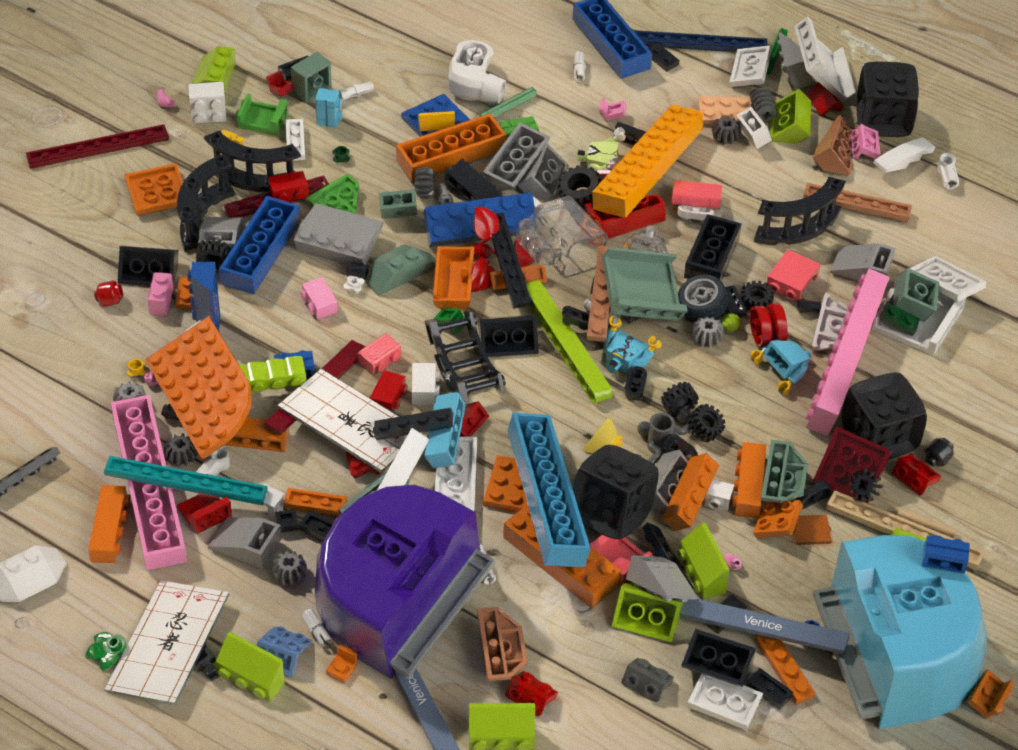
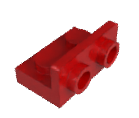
(915, 473)

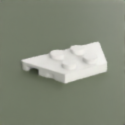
(828, 324)

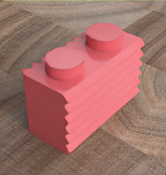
(379, 354)

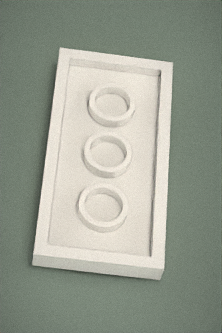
(952, 280)

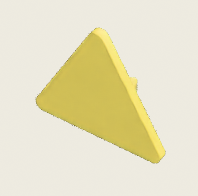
(604, 436)

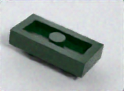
(899, 318)

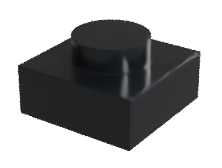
(287, 520)

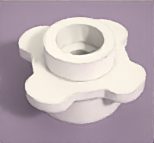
(353, 284)

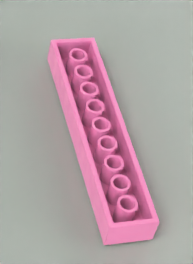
(847, 352)
(152, 504)

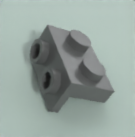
(646, 679)

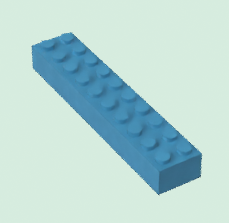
(548, 490)

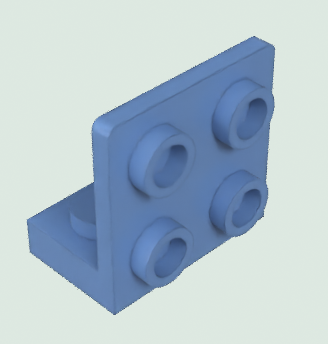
(285, 646)

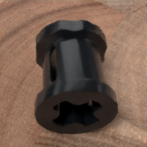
(357, 270)

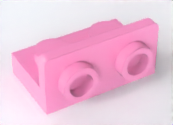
(866, 142)

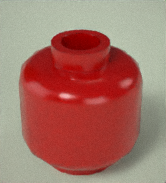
(108, 293)

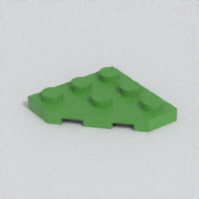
(339, 195)

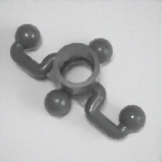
(661, 426)

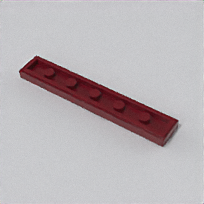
(251, 204)

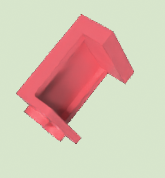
(792, 275)
(618, 553)

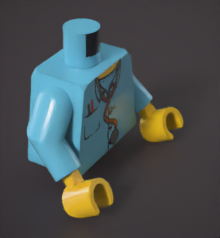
(626, 351)
(787, 359)

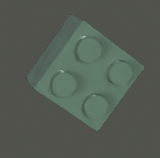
(310, 76)
(916, 294)

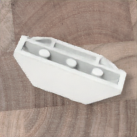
(30, 573)

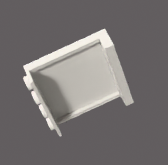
(824, 65)
(929, 333)

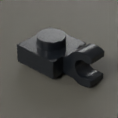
(206, 662)

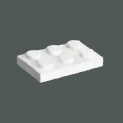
(750, 66)
(725, 701)

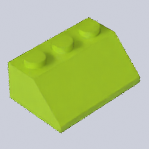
(216, 66)
(792, 118)
(704, 562)
(646, 613)
(250, 667)
(501, 726)

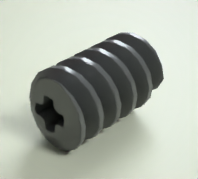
(763, 104)

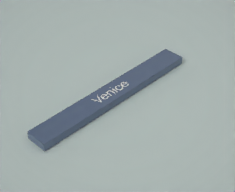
(765, 625)
(426, 711)

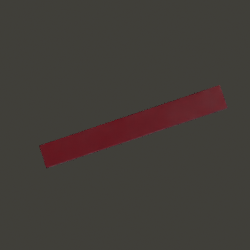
(97, 146)
(337, 367)

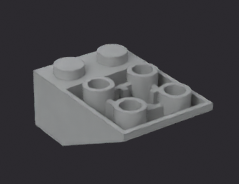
(793, 63)
(220, 228)
(857, 259)
(247, 540)
(659, 578)

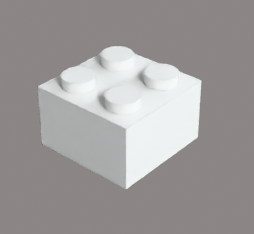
(207, 102)

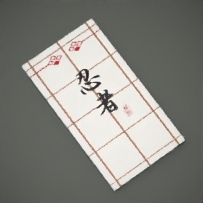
(343, 418)
(167, 642)

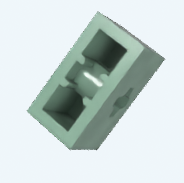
(398, 203)

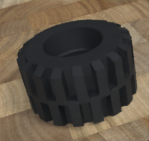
(578, 178)

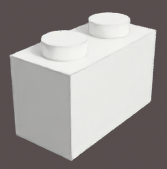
(754, 127)
(423, 383)

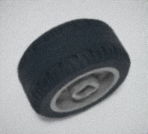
(703, 297)

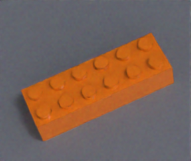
(445, 147)
(587, 583)

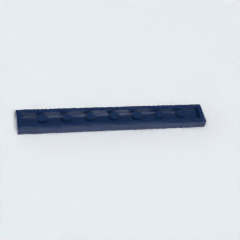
(699, 41)

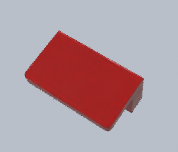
(823, 99)
(473, 418)

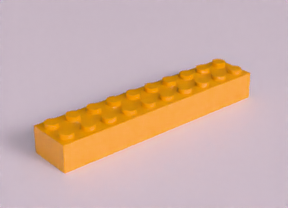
(647, 161)

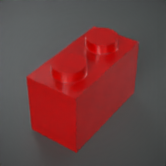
(289, 186)
(389, 390)

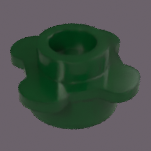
(341, 154)

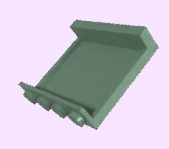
(642, 284)

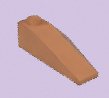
(834, 150)

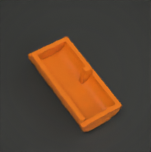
(453, 277)

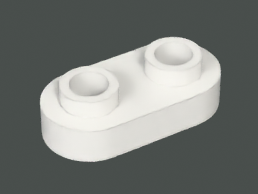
(692, 212)

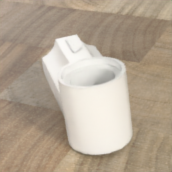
(947, 170)
(214, 465)

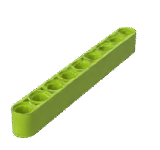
(568, 344)

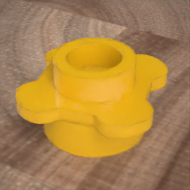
(136, 368)

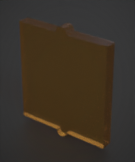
(812, 530)

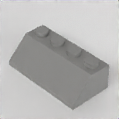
(515, 157)

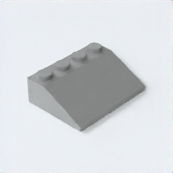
(337, 235)

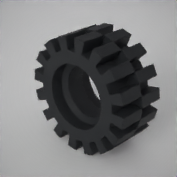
(212, 247)
(756, 289)
(679, 397)
(712, 417)

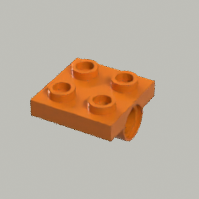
(777, 519)

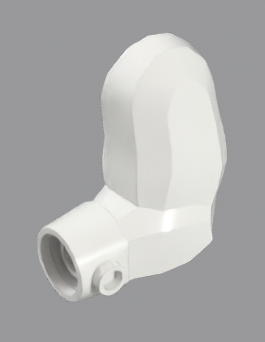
(468, 74)

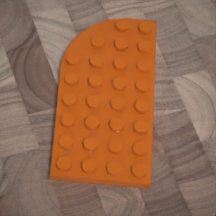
(203, 386)

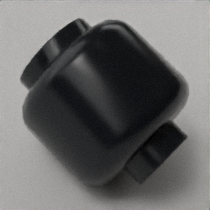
(939, 452)

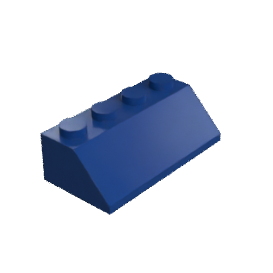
(204, 291)

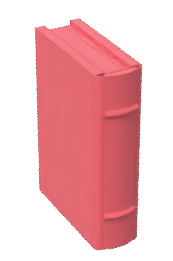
(696, 194)

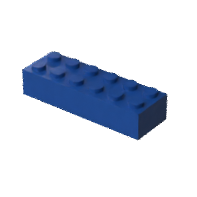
(612, 37)
(455, 221)
(259, 245)

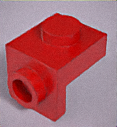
(278, 84)

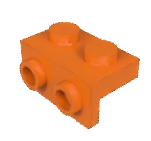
(990, 694)

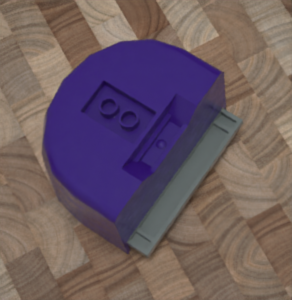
(397, 574)

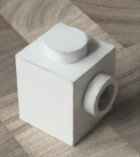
(719, 495)

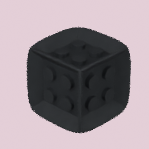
(888, 98)
(886, 413)
(615, 491)

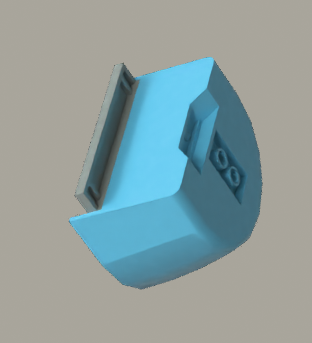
(911, 630)

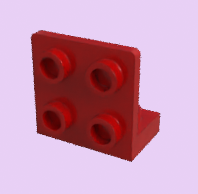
(205, 511)

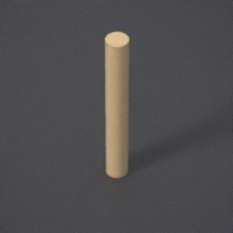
(927, 523)

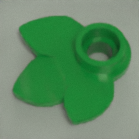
(104, 649)

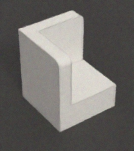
(274, 501)

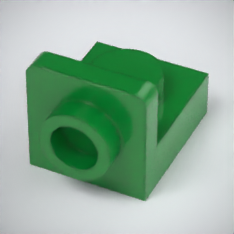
(448, 315)

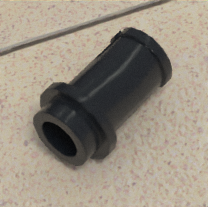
(809, 306)
(168, 412)

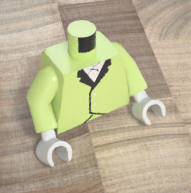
(604, 153)

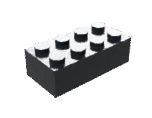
(713, 247)

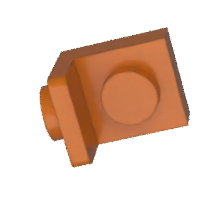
(342, 664)

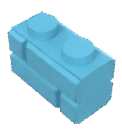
(328, 108)

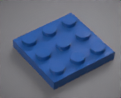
(438, 104)

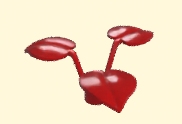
(485, 225)

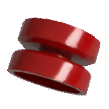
(768, 324)

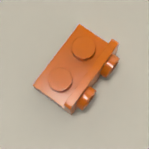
(183, 297)

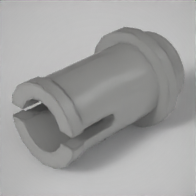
(444, 196)

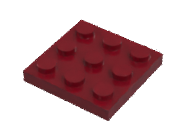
(845, 456)

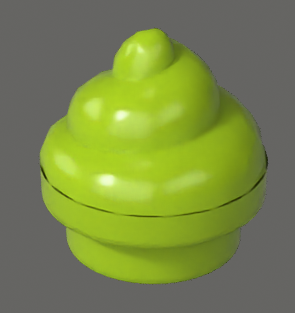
(731, 322)

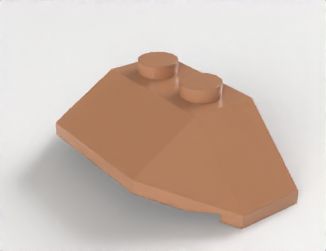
(500, 644)

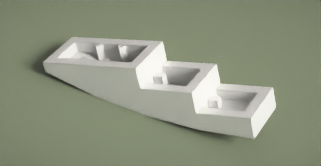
(904, 154)

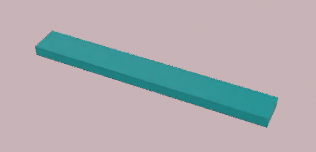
(185, 480)

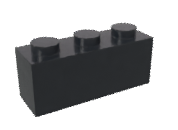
(470, 182)

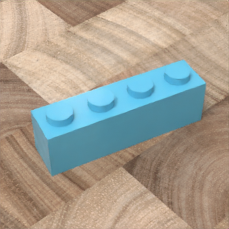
(444, 442)

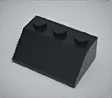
(140, 263)
(509, 335)
(719, 657)

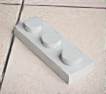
(295, 136)

